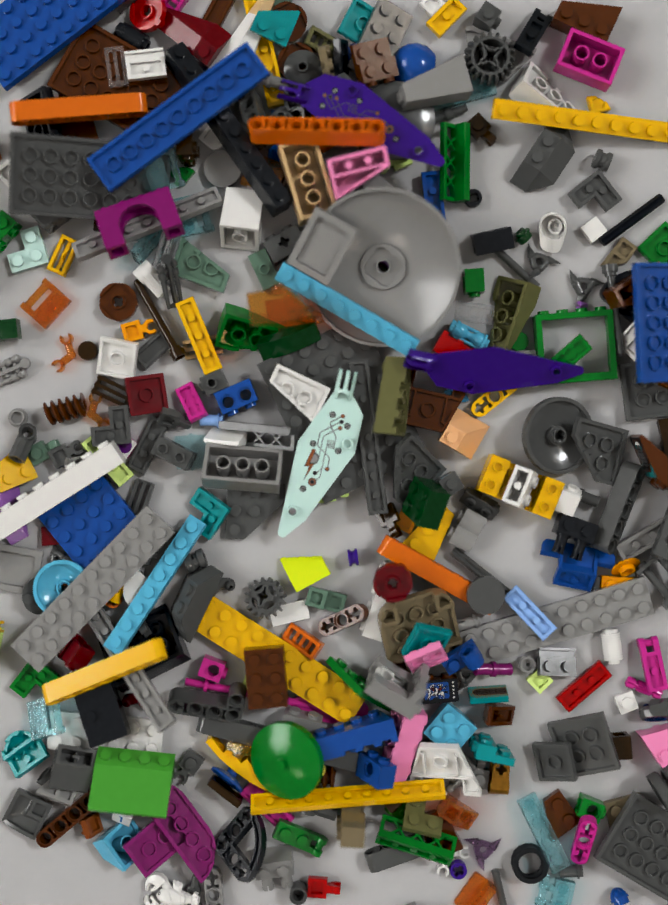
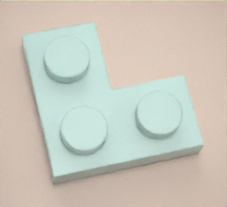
(33, 255)

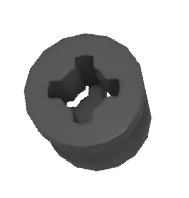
(602, 160)

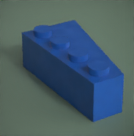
(356, 734)

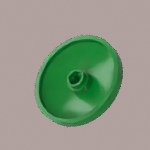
(287, 759)

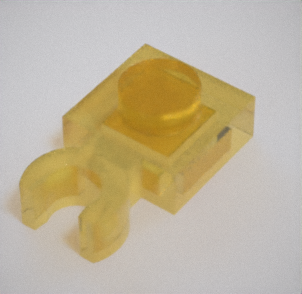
(238, 749)

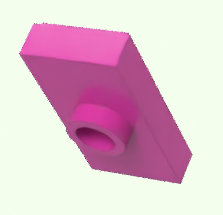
(191, 402)

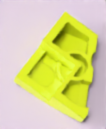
(305, 570)

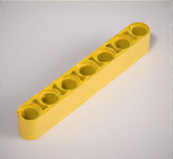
(104, 671)

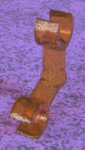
(70, 353)
(91, 413)

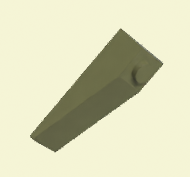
(513, 307)

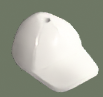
(551, 234)

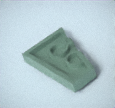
(199, 268)

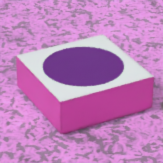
(128, 448)

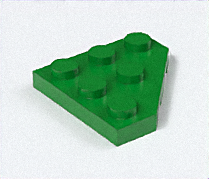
(355, 682)

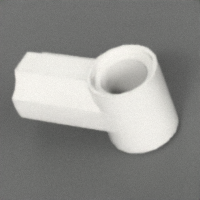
(148, 275)

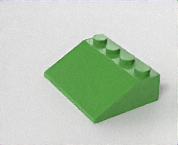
(131, 782)

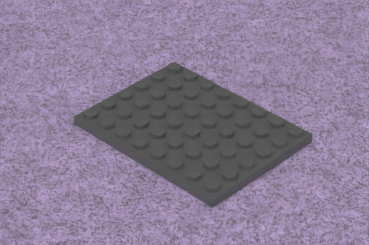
(321, 364)

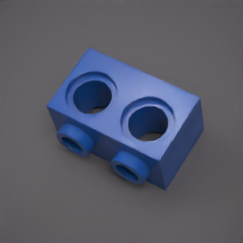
(235, 393)

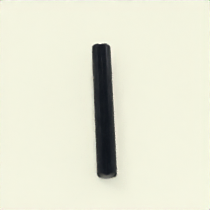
(631, 219)

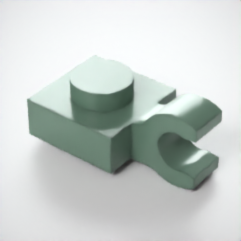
(38, 452)

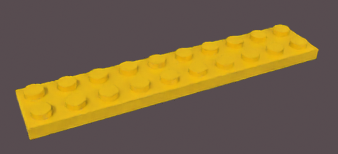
(304, 676)

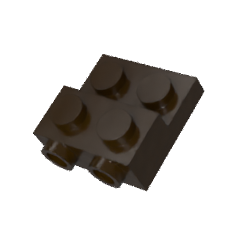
(188, 151)

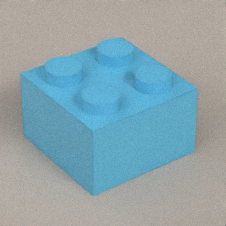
(449, 725)

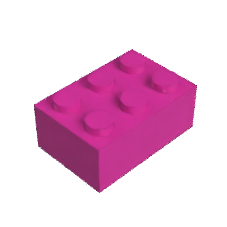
(589, 59)

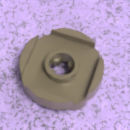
(326, 64)

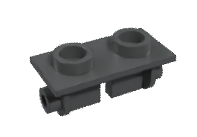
(487, 507)

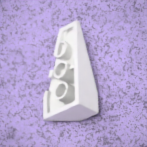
(534, 88)

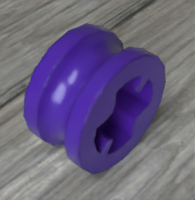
(353, 557)
(456, 863)

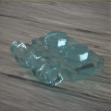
(561, 890)

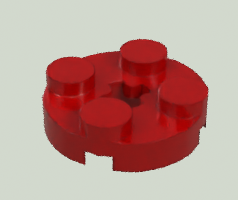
(154, 20)

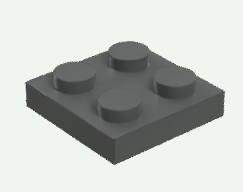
(555, 761)

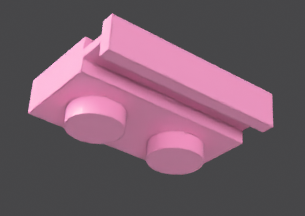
(430, 655)

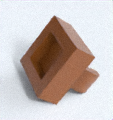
(91, 825)

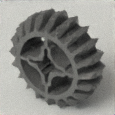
(500, 48)

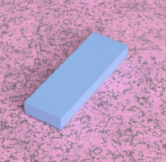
(529, 613)

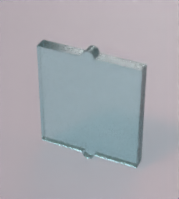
(196, 444)

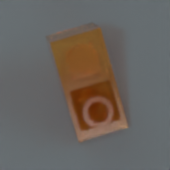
(456, 812)

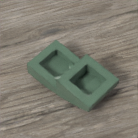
(325, 599)

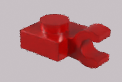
(319, 887)

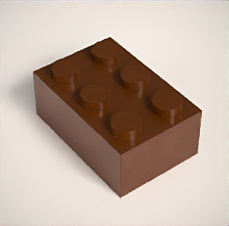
(266, 677)

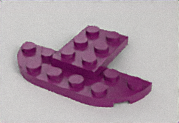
(180, 832)

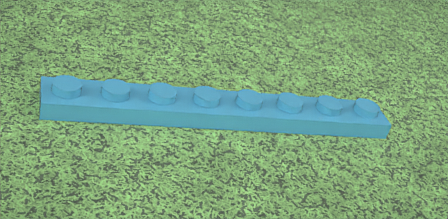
(346, 309)
(155, 585)

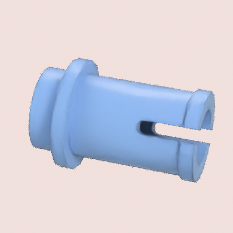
(212, 420)

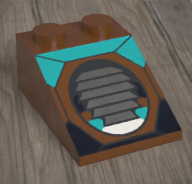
(653, 460)

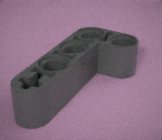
(208, 704)

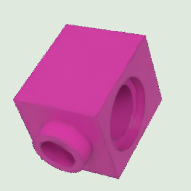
(205, 672)

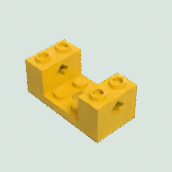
(495, 479)

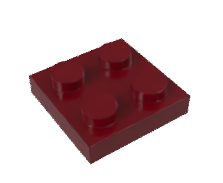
(146, 394)

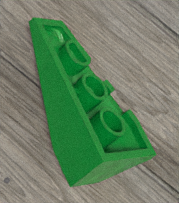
(236, 331)

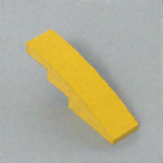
(239, 765)

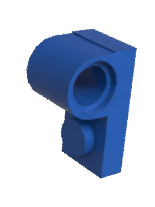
(462, 656)

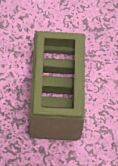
(319, 34)

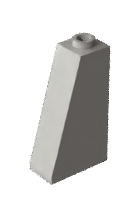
(437, 86)

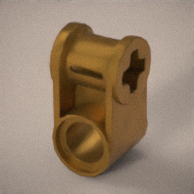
(498, 779)

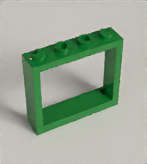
(580, 313)

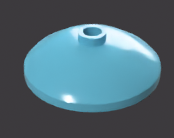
(50, 579)

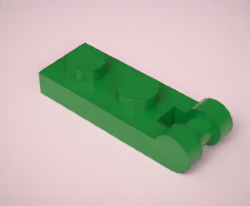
(299, 837)

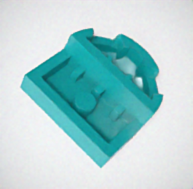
(23, 753)

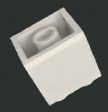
(241, 219)

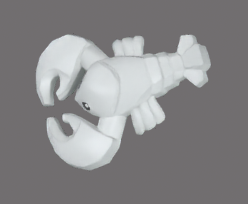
(168, 894)

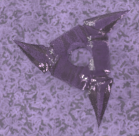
(477, 844)

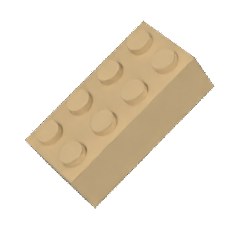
(305, 179)

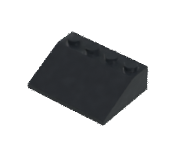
(162, 626)

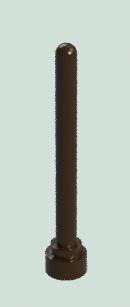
(177, 351)

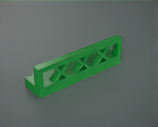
(457, 163)
(415, 847)

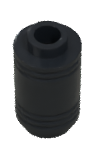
(132, 36)

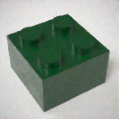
(425, 503)

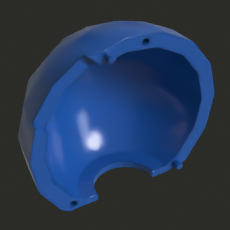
(413, 61)

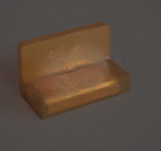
(476, 891)

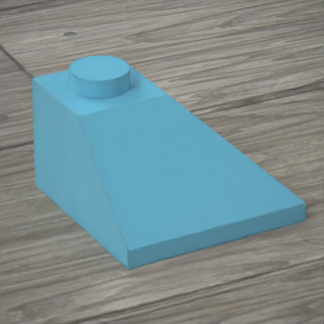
(111, 842)

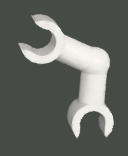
(457, 853)

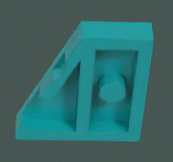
(275, 25)

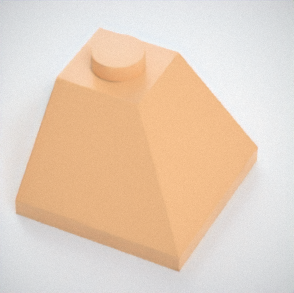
(463, 433)

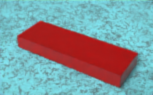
(583, 686)

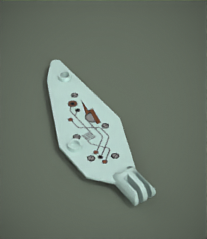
(322, 453)

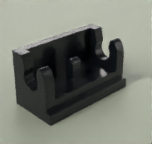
(492, 241)

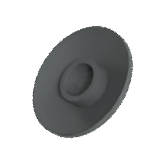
(300, 57)

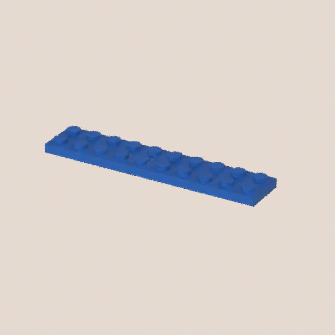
(178, 117)

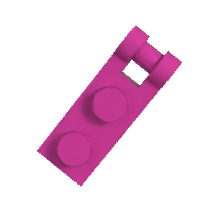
(652, 664)

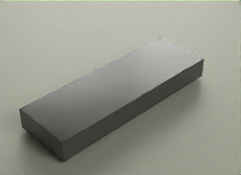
(142, 454)

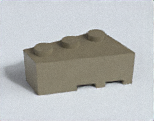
(351, 827)

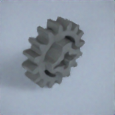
(262, 590)

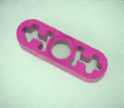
(584, 846)

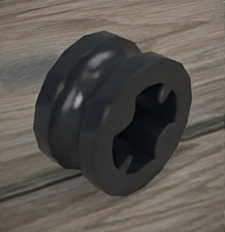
(479, 197)

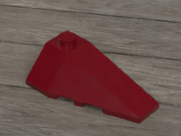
(200, 36)

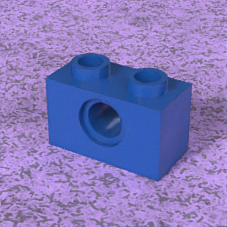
(376, 770)

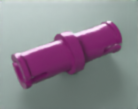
(494, 669)

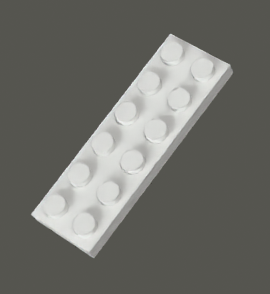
(143, 736)

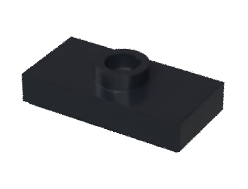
(340, 56)

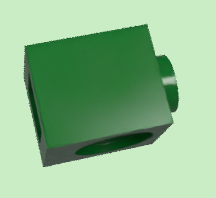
(473, 282)
(584, 802)

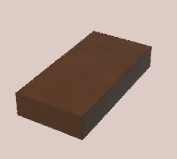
(218, 11)

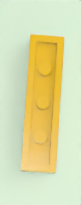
(198, 335)

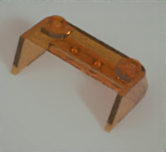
(282, 307)

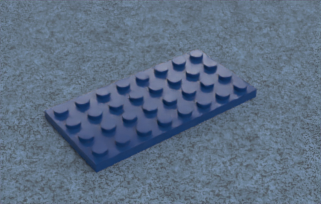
(40, 29)

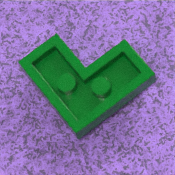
(30, 677)

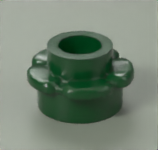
(522, 235)

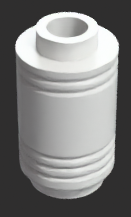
(611, 645)

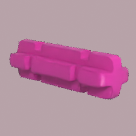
(641, 687)

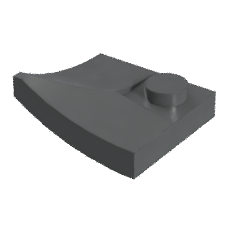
(27, 813)

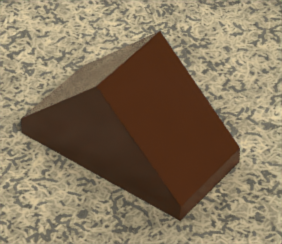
(498, 714)

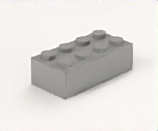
(242, 468)

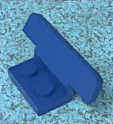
(577, 573)

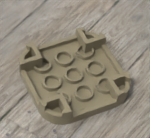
(398, 619)

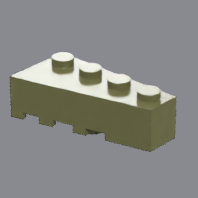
(393, 398)

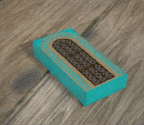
(488, 694)

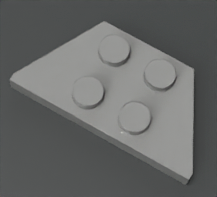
(520, 60)

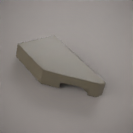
(620, 253)

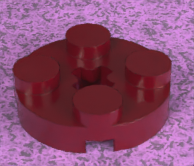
(386, 591)

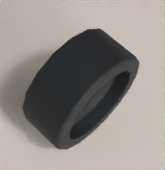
(534, 877)

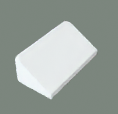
(226, 437)

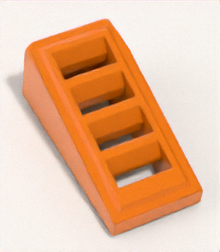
(312, 640)

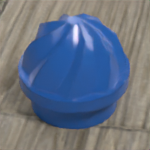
(619, 896)

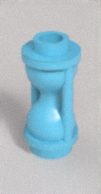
(461, 331)

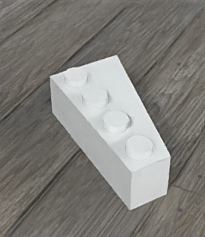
(370, 626)

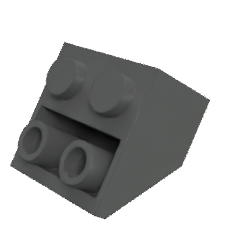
(72, 768)

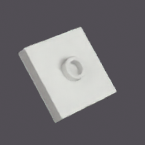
(117, 357)

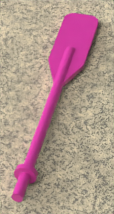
(295, 701)

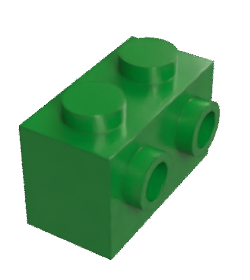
(8, 229)

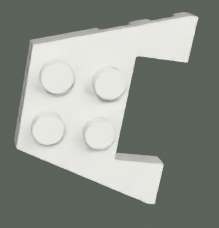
(445, 762)

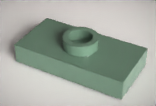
(264, 269)

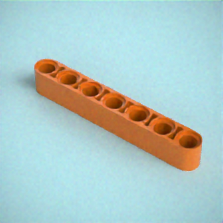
(78, 109)
(317, 131)
(424, 567)

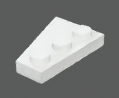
(300, 390)

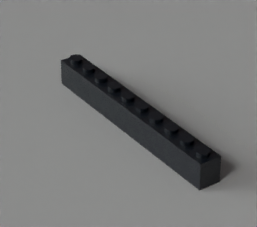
(234, 138)

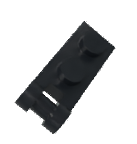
(532, 32)

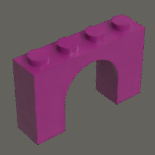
(114, 218)

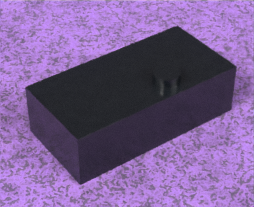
(102, 715)

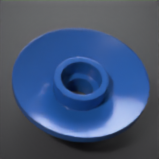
(229, 777)

